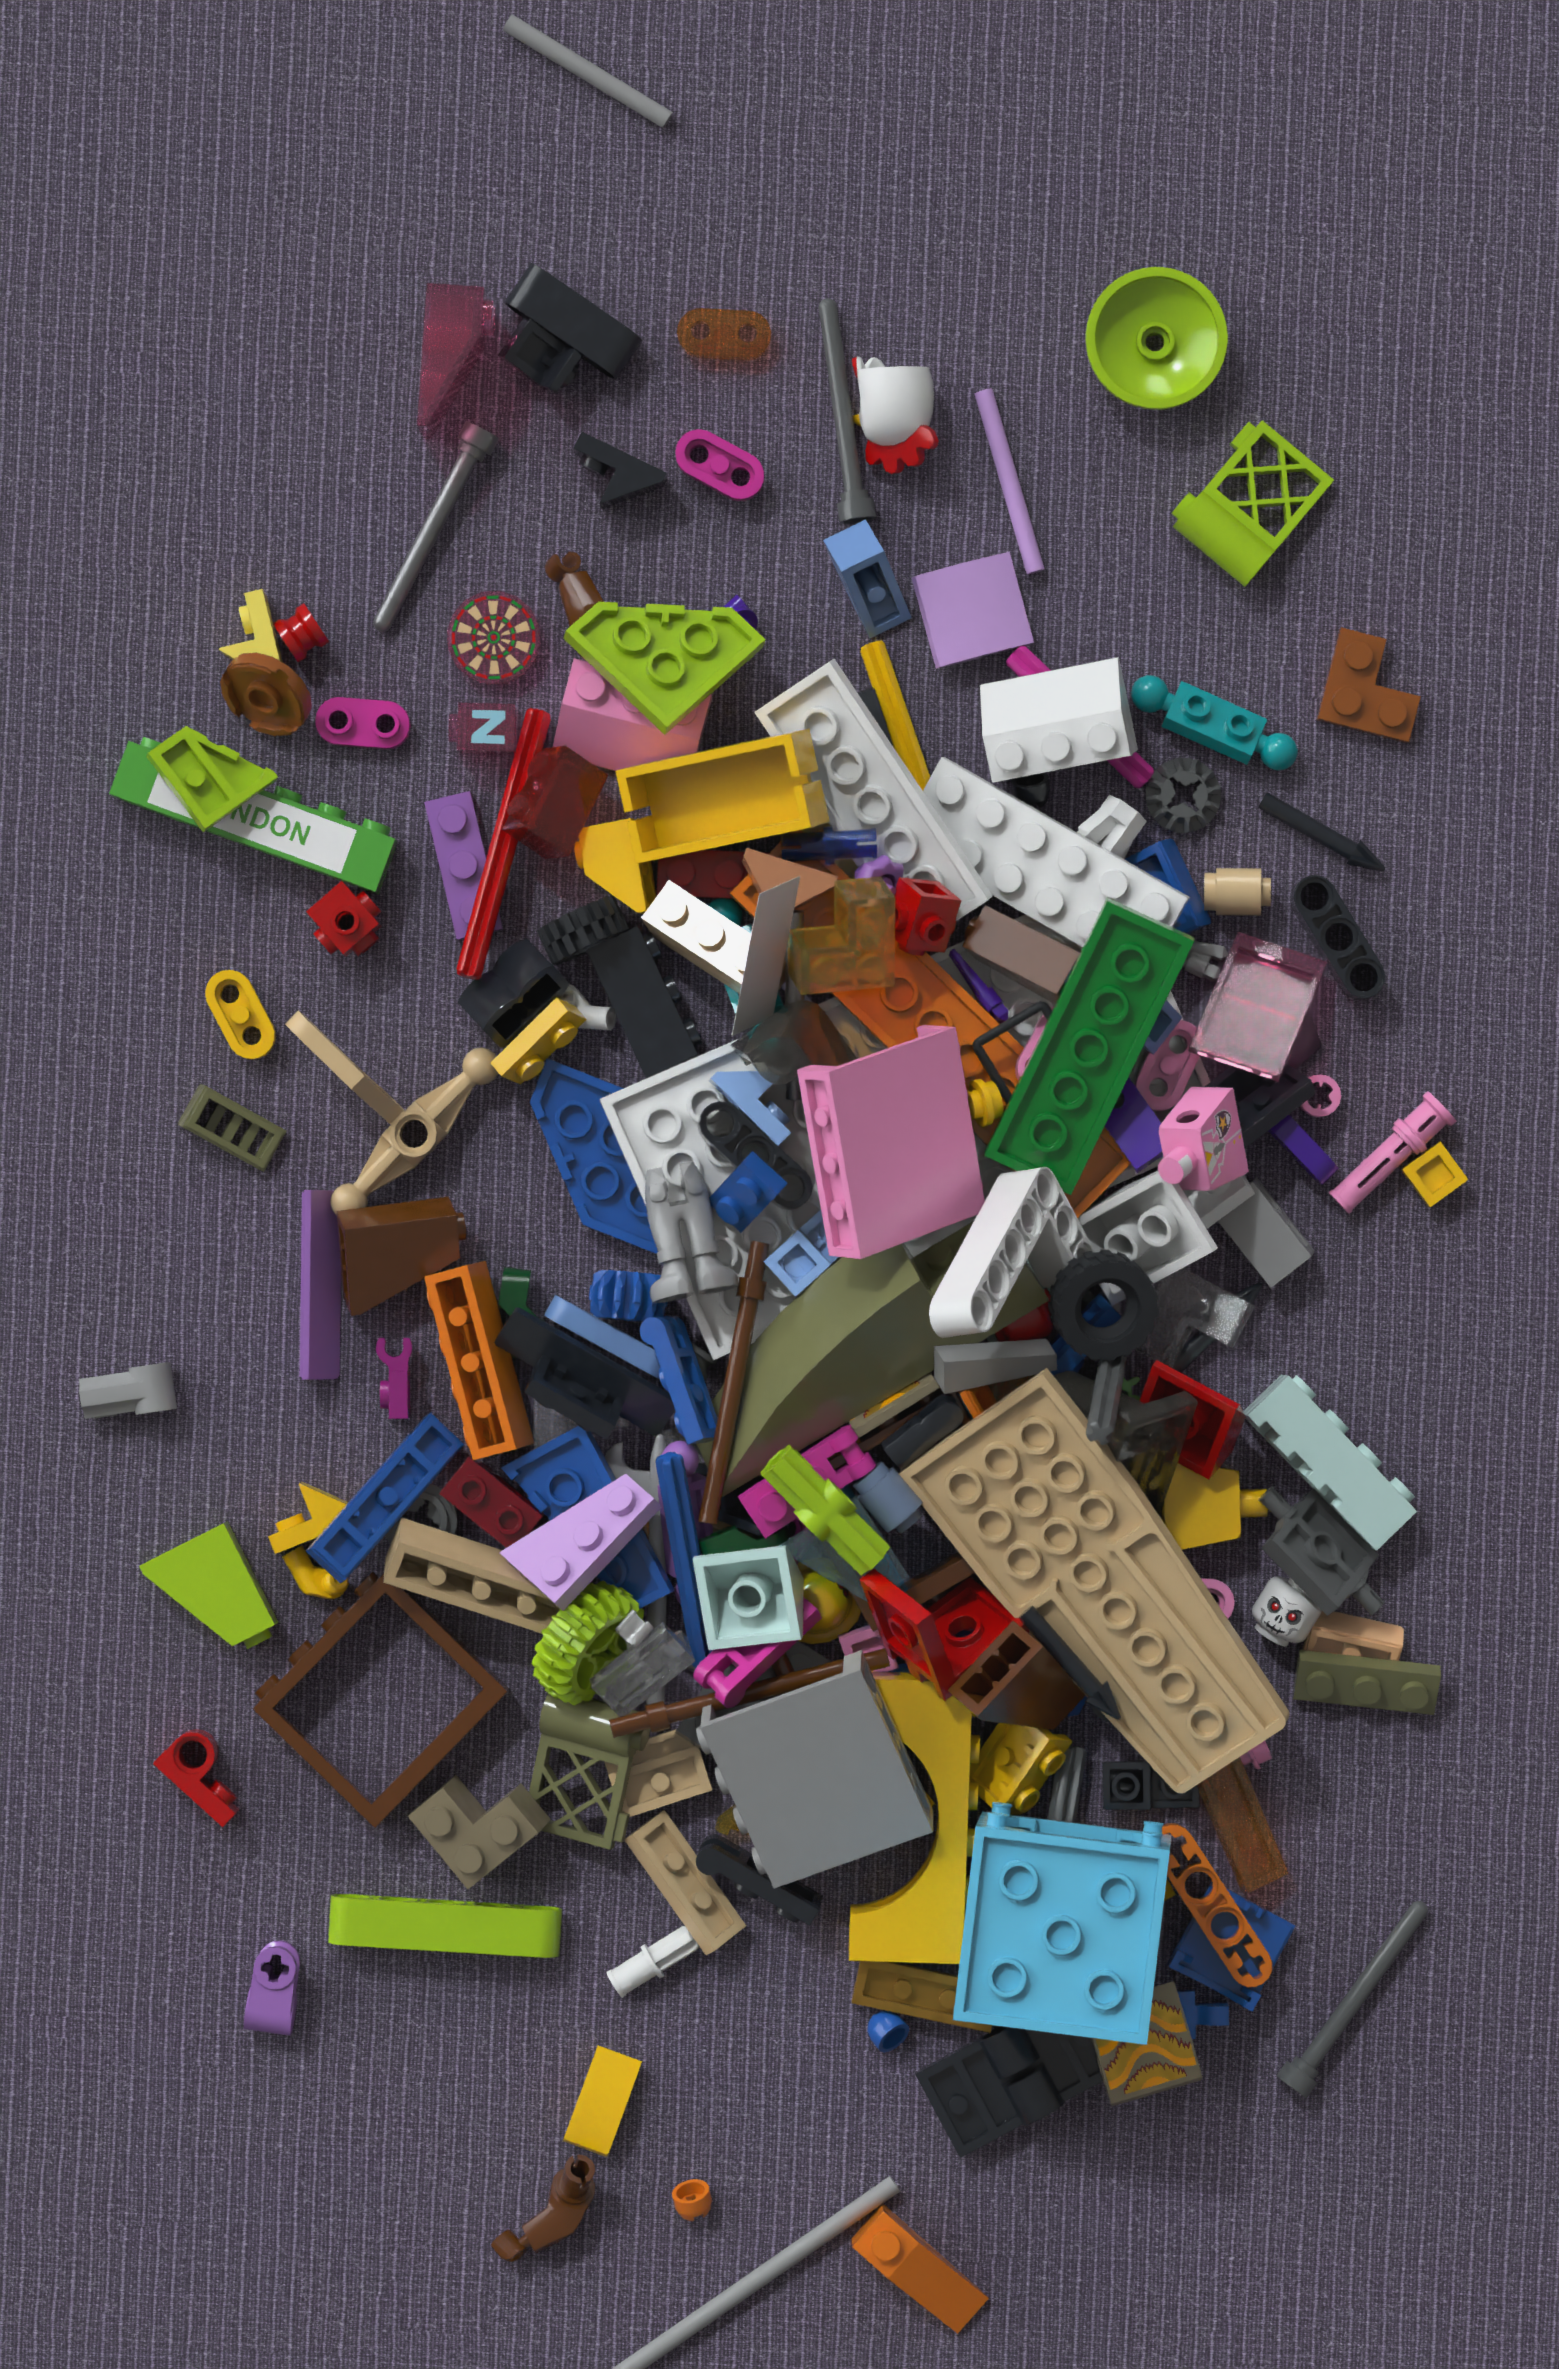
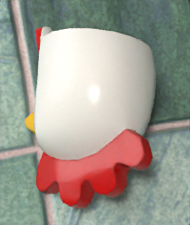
(895, 413)

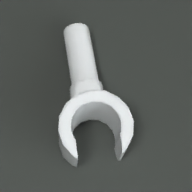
(633, 1629)

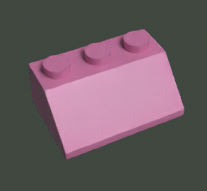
(612, 731)

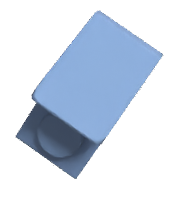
(743, 1091)

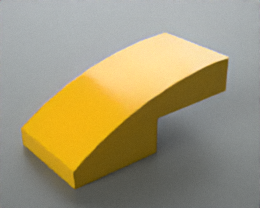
(602, 2101)

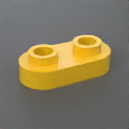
(240, 1015)

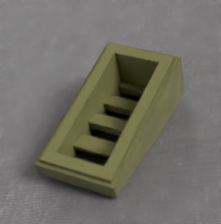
(196, 1107)

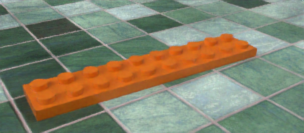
(930, 996)

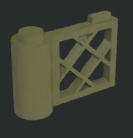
(585, 1732)

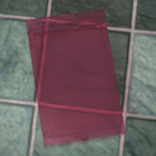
(1258, 1007)

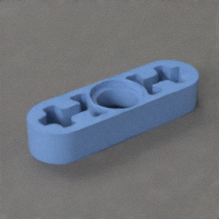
(603, 1335)

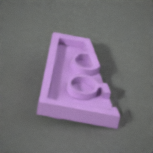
(582, 1540)

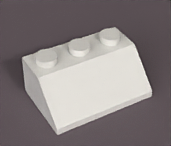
(1056, 720)

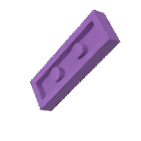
(458, 854)

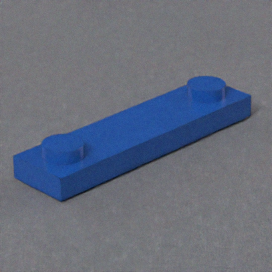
(385, 1498)

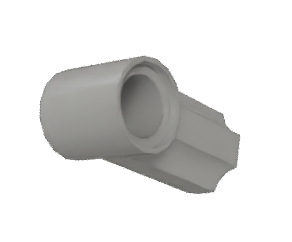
(139, 1390)

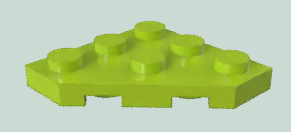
(663, 654)

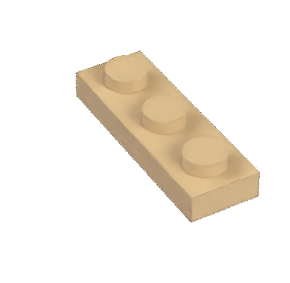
(688, 1891)

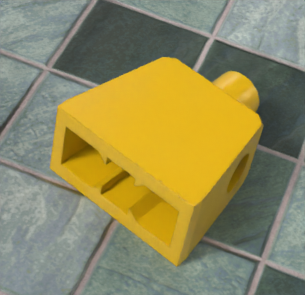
(1208, 1510)

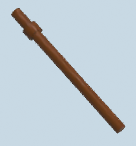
(750, 1291)
(659, 1716)

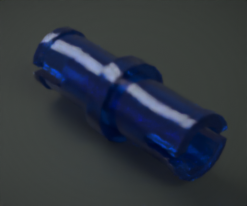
(829, 845)

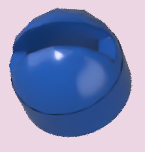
(887, 2030)

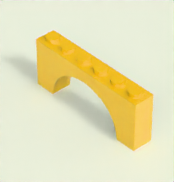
(928, 1913)

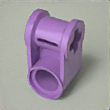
(273, 1997)

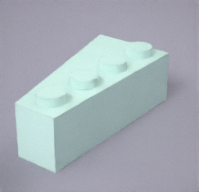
(1329, 1461)

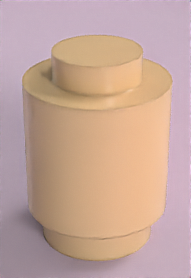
(1236, 891)

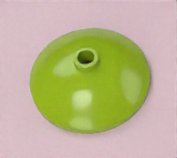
(1163, 305)

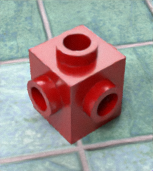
(332, 908)
(924, 915)

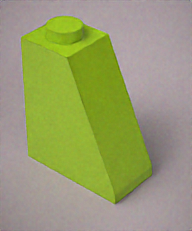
(215, 1585)

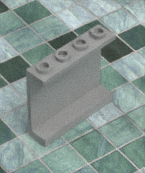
(817, 1775)

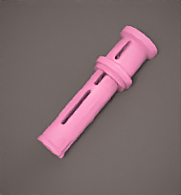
(1430, 1115)

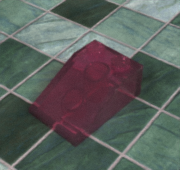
(453, 341)

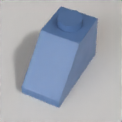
(867, 578)

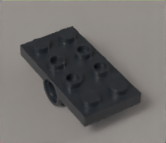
(1006, 2082)

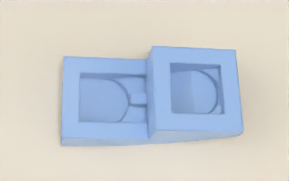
(802, 1256)

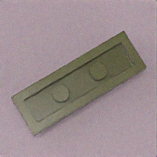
(1366, 1682)

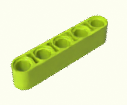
(444, 1925)

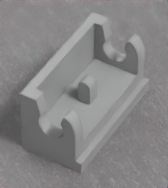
(1267, 1235)

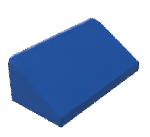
(1167, 865)

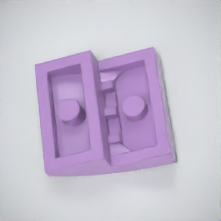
(972, 610)

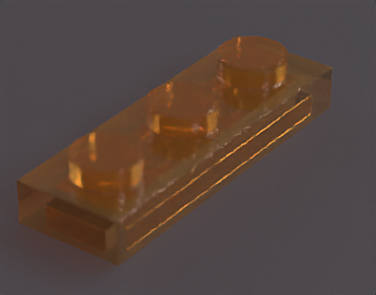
(1242, 1827)

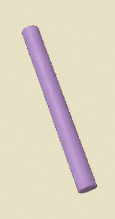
(1009, 481)

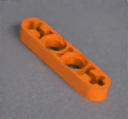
(1215, 1902)

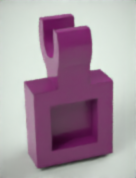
(396, 1390)

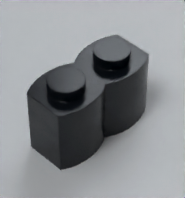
(513, 992)

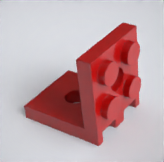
(928, 1636)

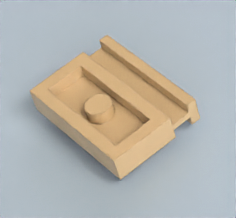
(663, 1774)

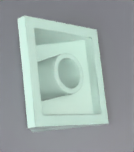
(750, 1597)

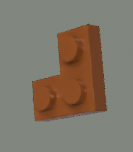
(1354, 699)

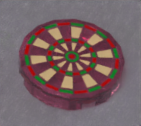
(493, 638)

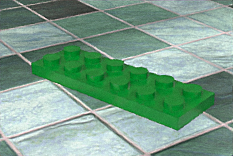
(1090, 1044)

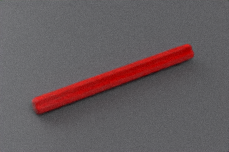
(500, 852)

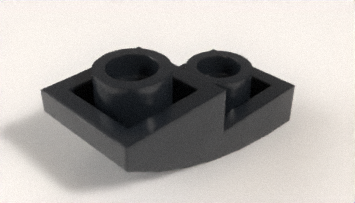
(1139, 1787)

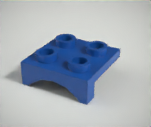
(1200, 1961)

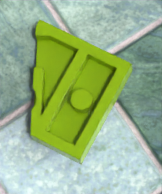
(207, 776)

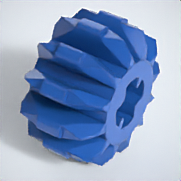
(624, 1296)

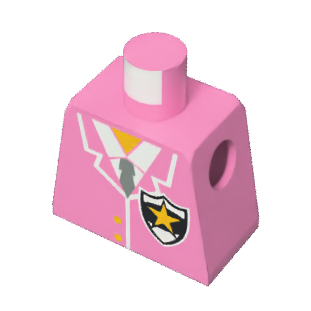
(1202, 1140)

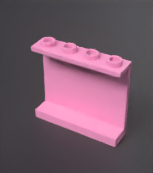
(892, 1144)

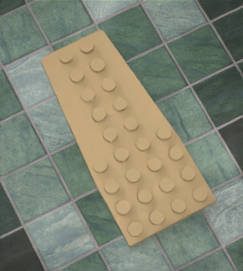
(1077, 1538)

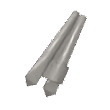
(1199, 957)

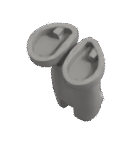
(665, 1229)

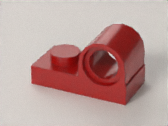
(213, 1798)

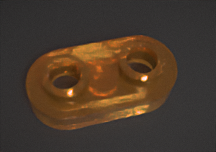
(723, 338)

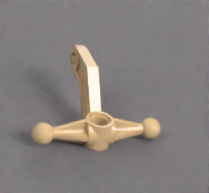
(435, 1109)

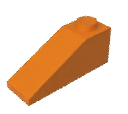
(918, 2269)

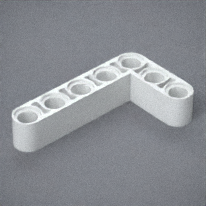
(1018, 1222)

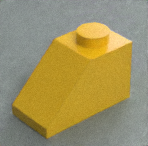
(609, 861)

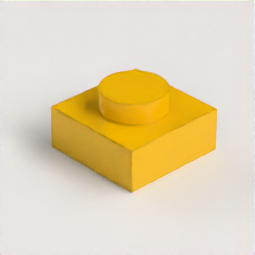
(1434, 1174)

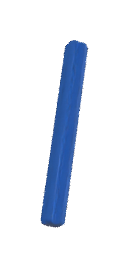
(683, 1545)

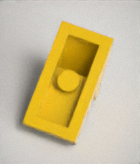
(295, 1530)

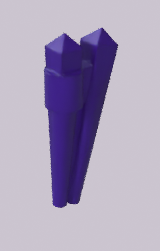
(986, 996)

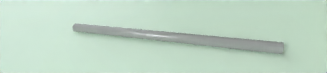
(761, 2276)

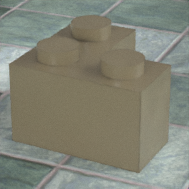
(471, 1837)

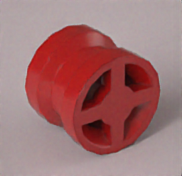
(301, 632)

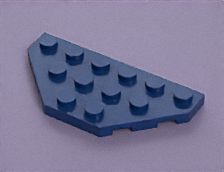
(589, 1153)

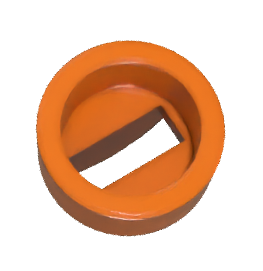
(689, 2190)

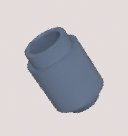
(888, 1498)

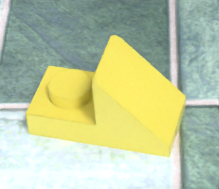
(258, 620)

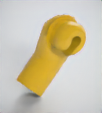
(312, 1579)

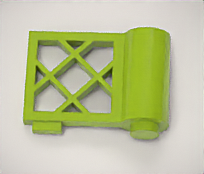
(1225, 530)

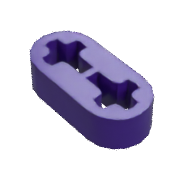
(1304, 1150)

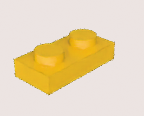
(548, 1031)

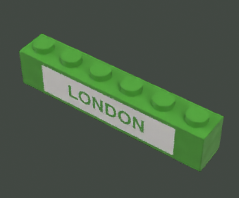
(271, 824)

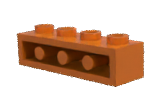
(479, 1370)

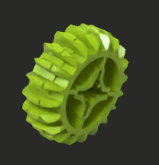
(582, 1641)

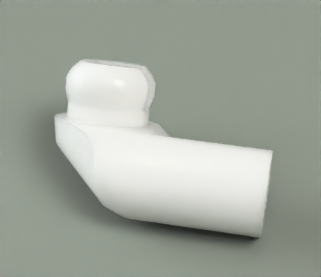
(597, 1017)

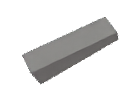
(989, 1363)

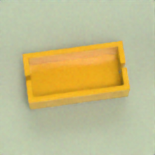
(723, 796)

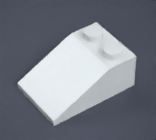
(1149, 1225)

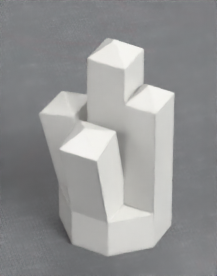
(1113, 826)

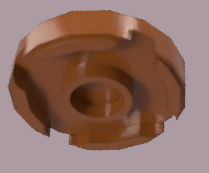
(266, 694)

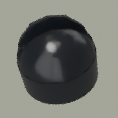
(1032, 789)

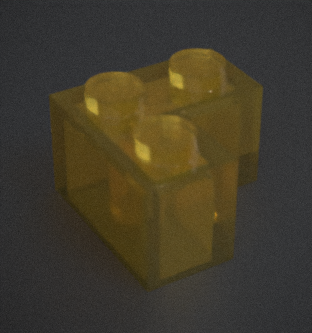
(854, 950)

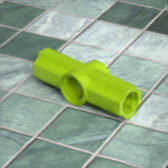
(825, 1510)

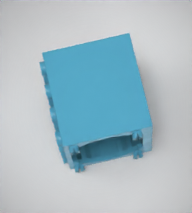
(1062, 1926)

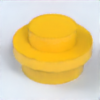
(984, 1102)

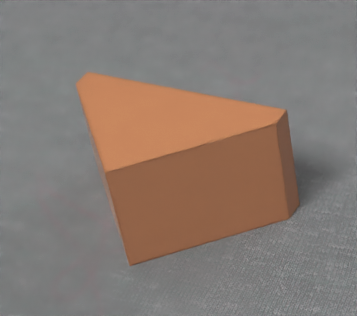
(771, 871)

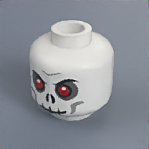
(1284, 1612)

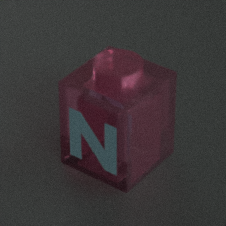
(484, 728)

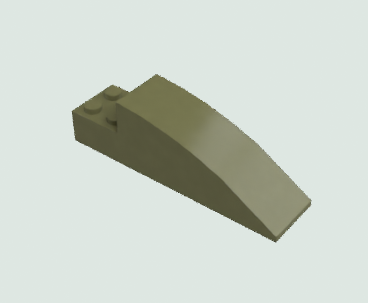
(846, 1348)

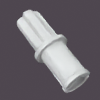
(652, 1961)

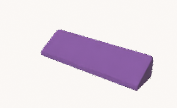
(319, 1288)

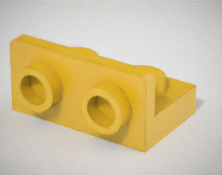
(1017, 1764)

